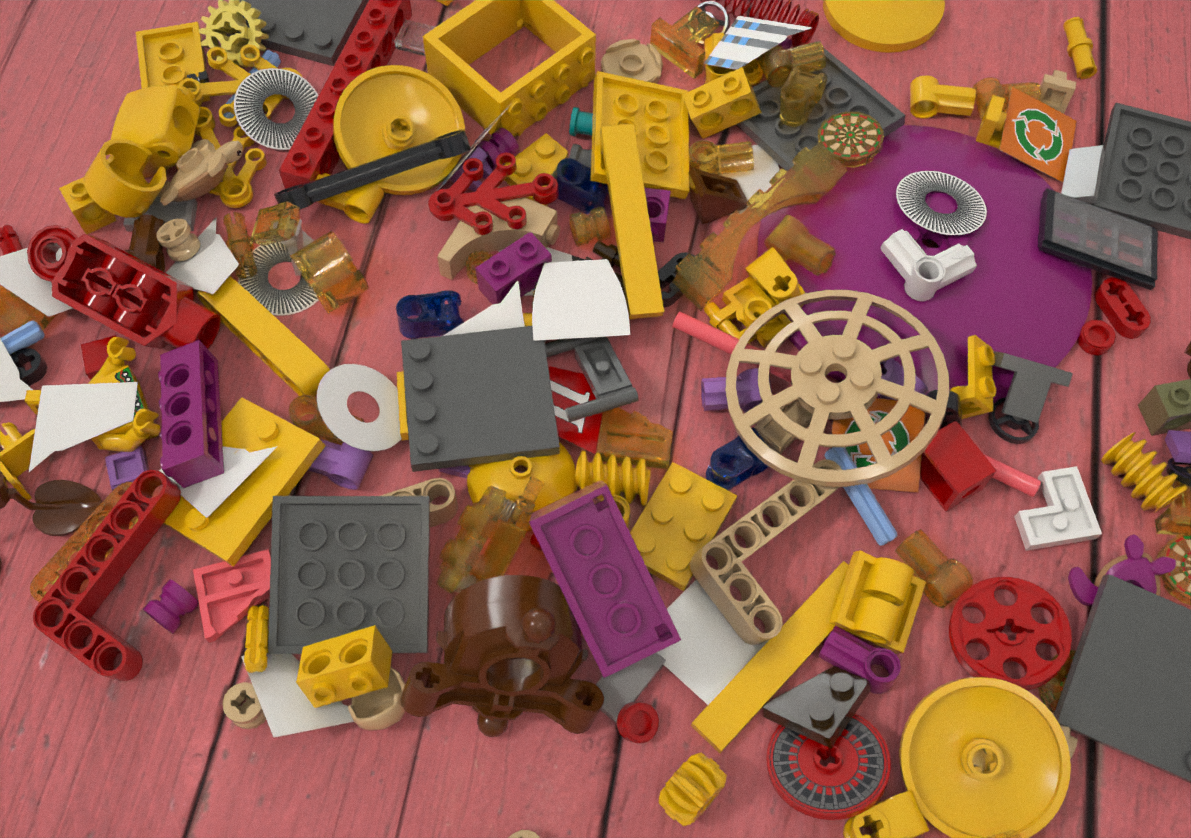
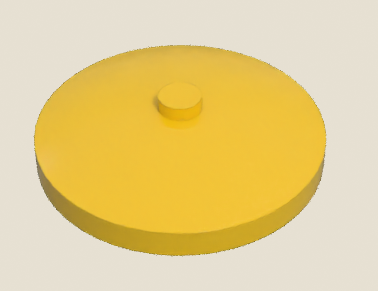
(885, 24)
(391, 112)
(985, 759)

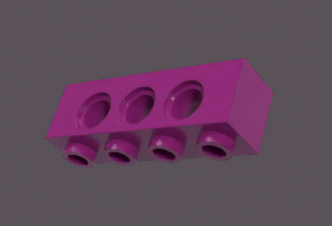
(190, 415)

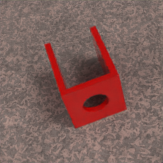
(954, 467)

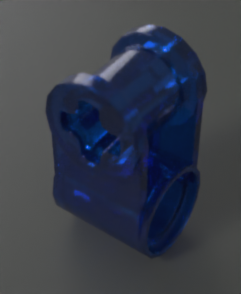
(579, 188)
(431, 313)
(734, 463)

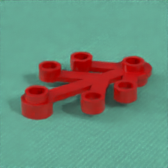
(489, 196)

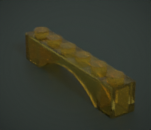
(807, 182)

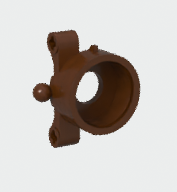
(506, 654)

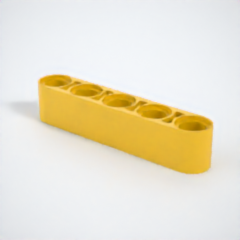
(266, 337)

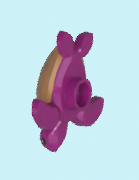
(1132, 567)

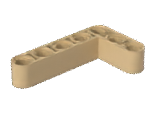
(730, 557)

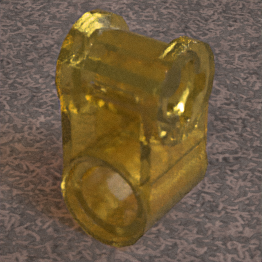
(800, 96)

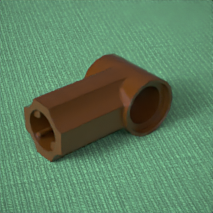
(144, 241)

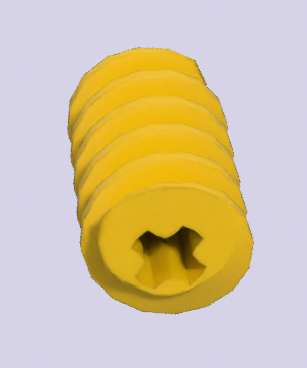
(1142, 473)
(618, 478)

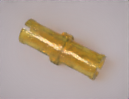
(240, 244)

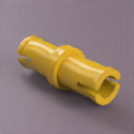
(1080, 48)

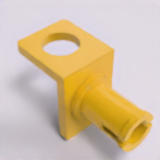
(16, 455)

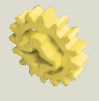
(229, 20)

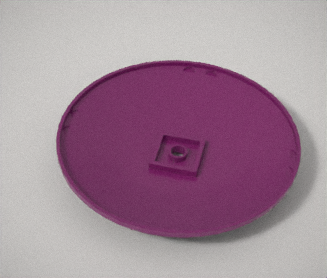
(1013, 299)

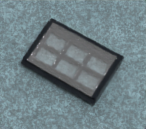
(1098, 239)

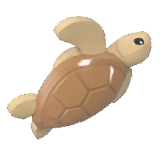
(199, 171)

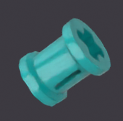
(580, 122)

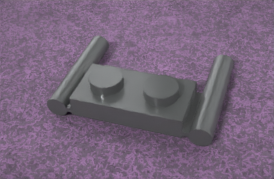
(602, 373)

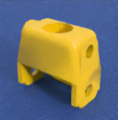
(160, 121)

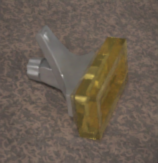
(282, 225)

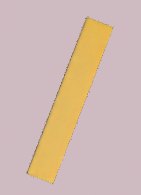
(631, 221)
(771, 666)

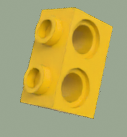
(722, 103)
(344, 666)

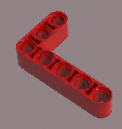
(104, 576)

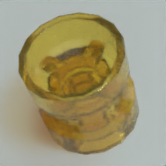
(586, 227)

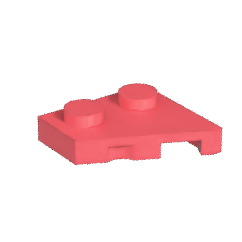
(230, 591)

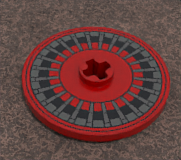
(839, 788)

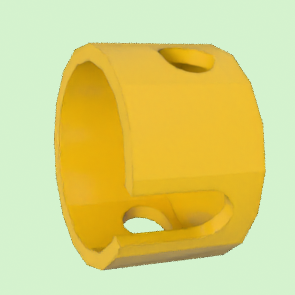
(119, 181)

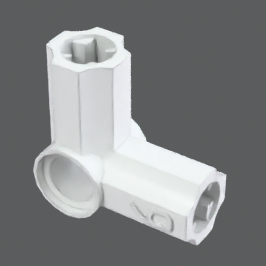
(923, 272)

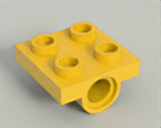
(878, 601)

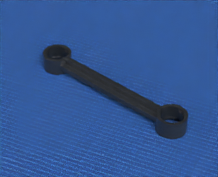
(439, 148)

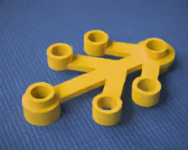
(230, 87)
(232, 184)

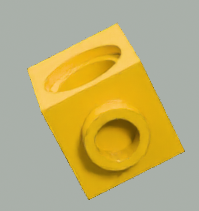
(85, 209)

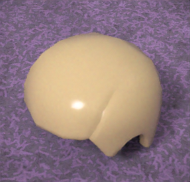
(380, 707)

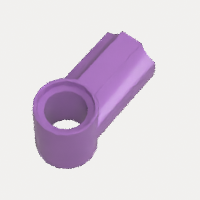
(714, 393)
(342, 464)

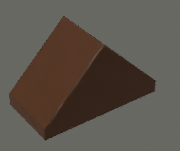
(714, 195)

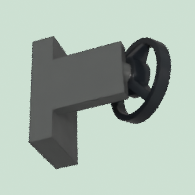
(1025, 395)

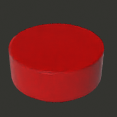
(1096, 337)
(637, 722)

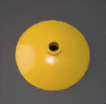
(553, 470)

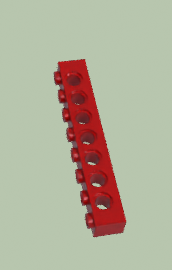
(367, 48)

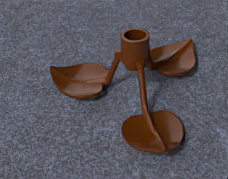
(59, 505)

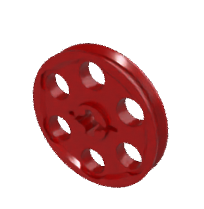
(1019, 619)

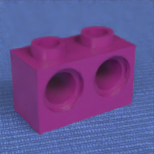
(517, 262)

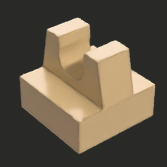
(1057, 90)

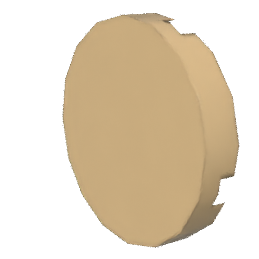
(633, 60)

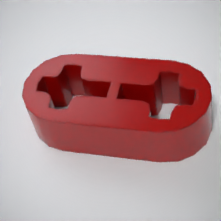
(1122, 308)

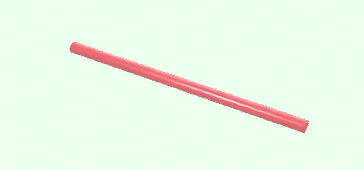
(727, 343)

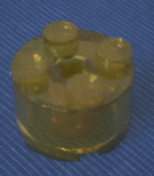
(330, 271)

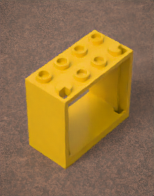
(485, 25)

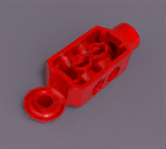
(120, 290)

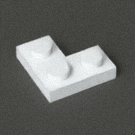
(1067, 515)

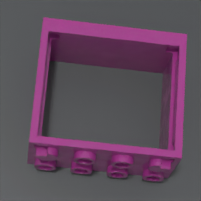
(603, 578)

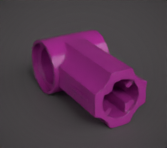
(857, 656)

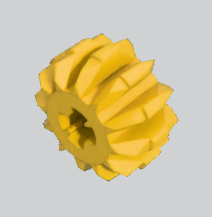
(692, 789)

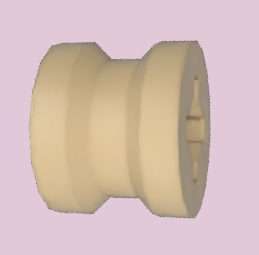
(178, 239)
(250, 713)

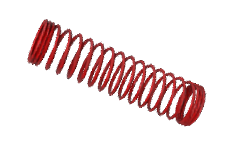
(809, 20)

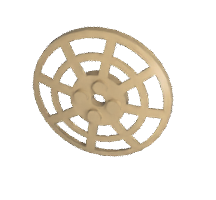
(841, 399)

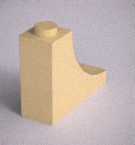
(464, 240)

